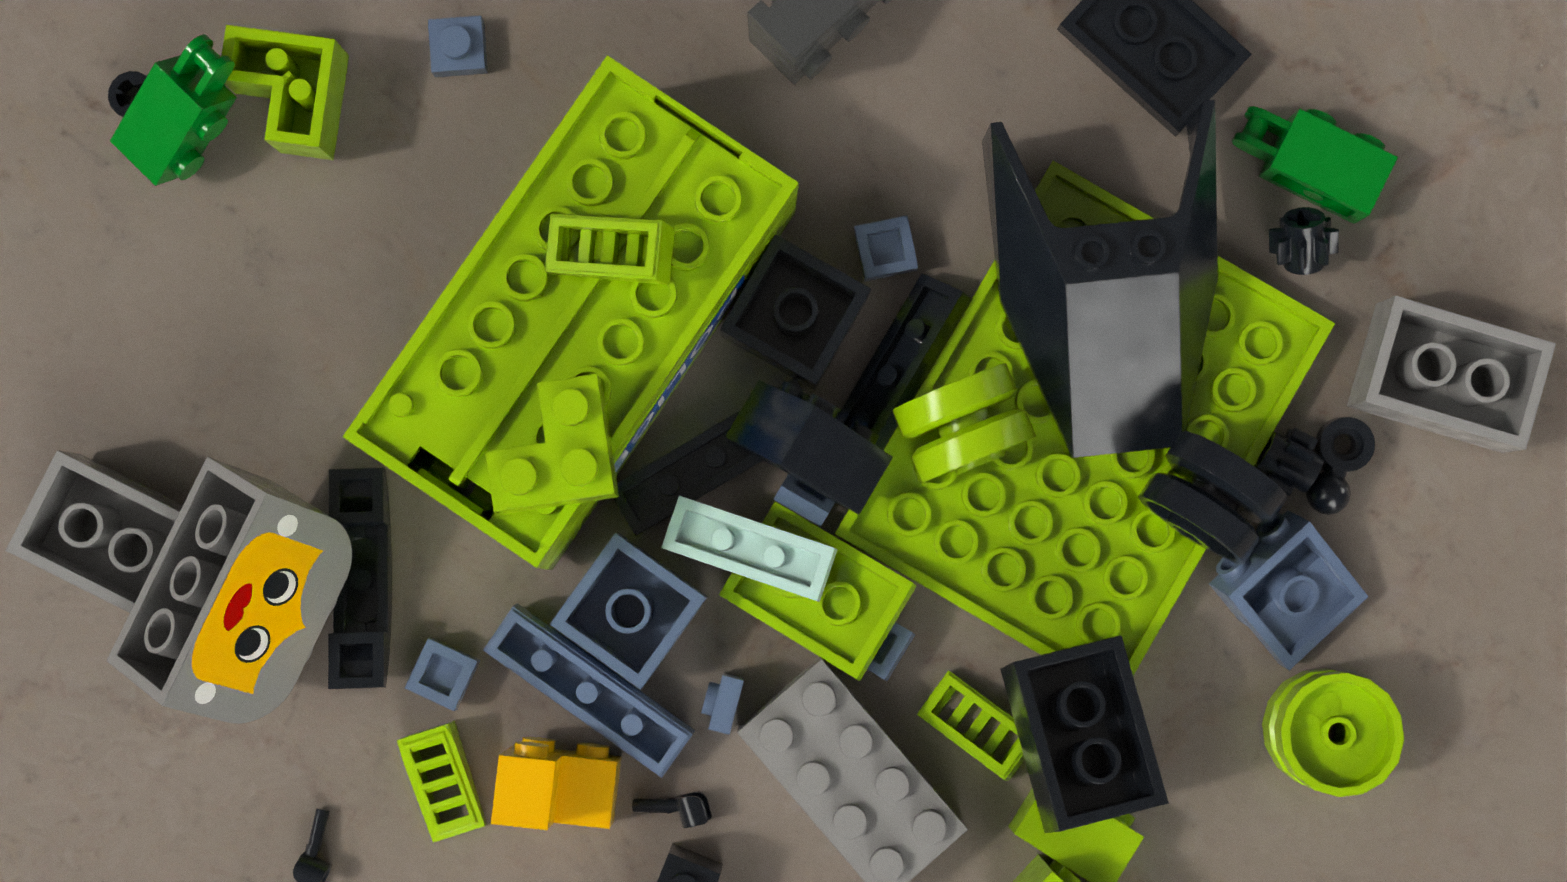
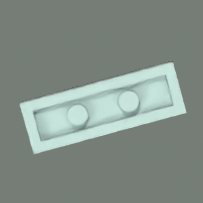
(749, 548)

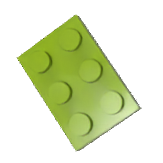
(854, 610)

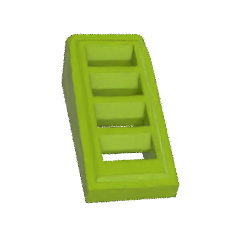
(658, 255)
(940, 697)
(416, 770)

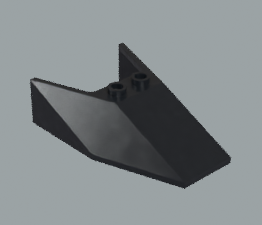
(1110, 308)

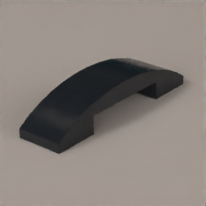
(364, 607)

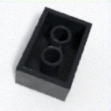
(1083, 735)

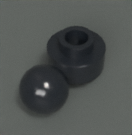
(1331, 490)

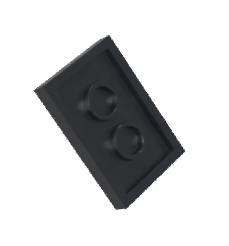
(1157, 52)

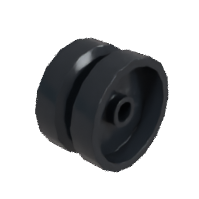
(1213, 497)

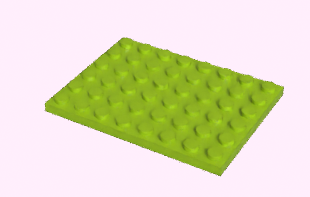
(1062, 542)

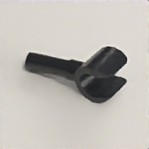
(692, 808)
(308, 866)

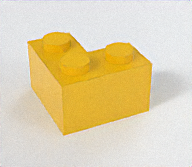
(555, 785)

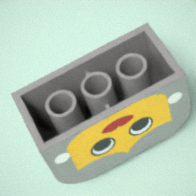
(234, 598)

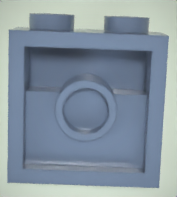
(1289, 588)

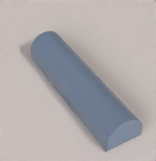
(589, 690)

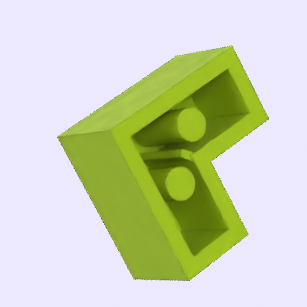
(302, 80)
(573, 461)

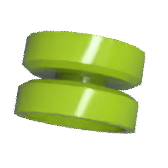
(964, 424)
(1365, 738)

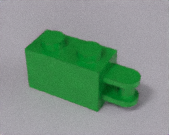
(177, 113)
(1318, 160)

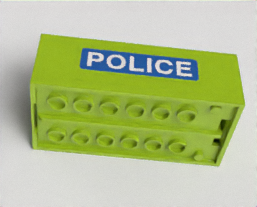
(508, 324)

